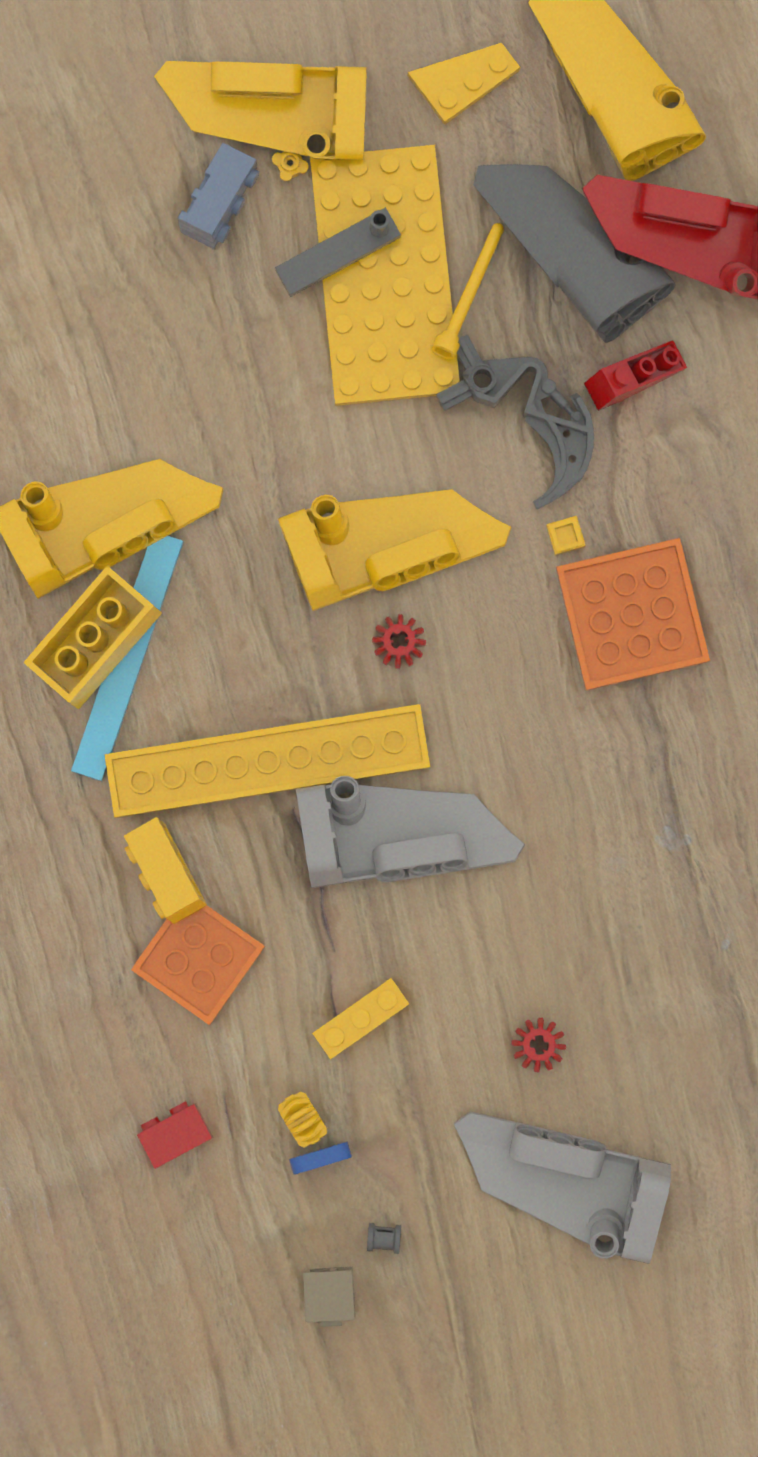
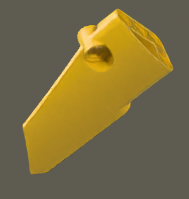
(619, 85)
(272, 104)
(99, 520)
(384, 541)

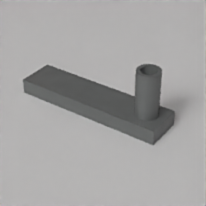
(338, 252)

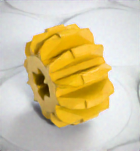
(302, 1119)

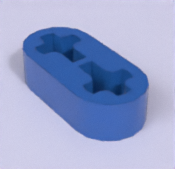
(320, 1158)

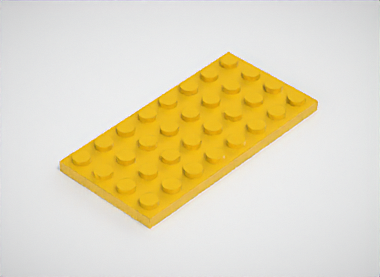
(397, 298)

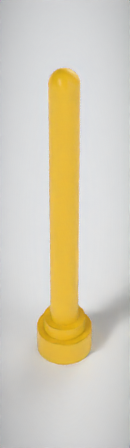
(447, 343)

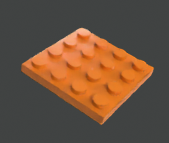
(632, 614)

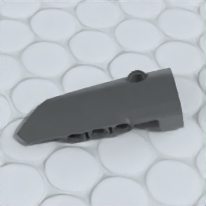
(572, 247)

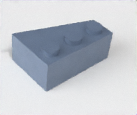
(219, 196)

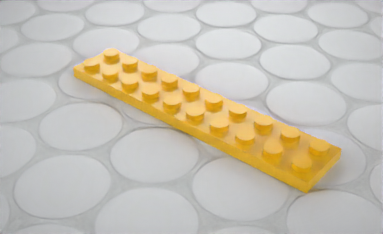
(266, 761)

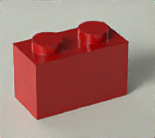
(174, 1135)

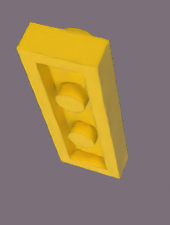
(360, 1018)

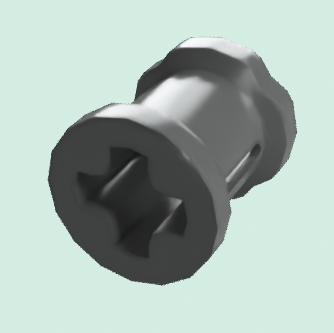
(384, 1238)

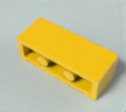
(164, 871)

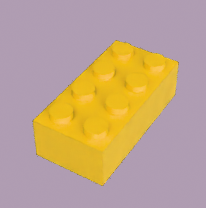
(92, 637)

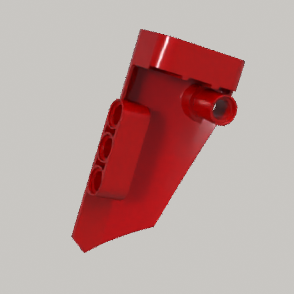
(680, 230)

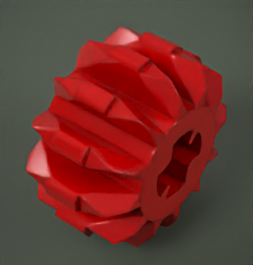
(396, 631)
(531, 1052)

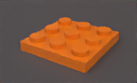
(198, 961)

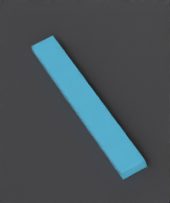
(118, 687)

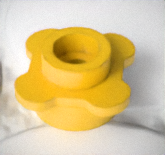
(288, 172)

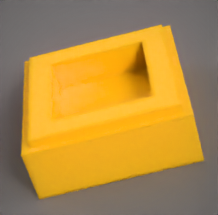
(565, 535)

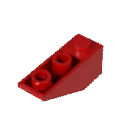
(634, 374)

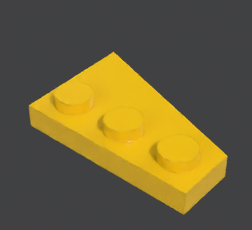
(463, 80)

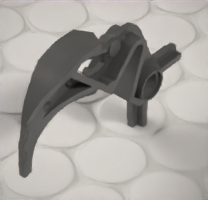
(503, 377)

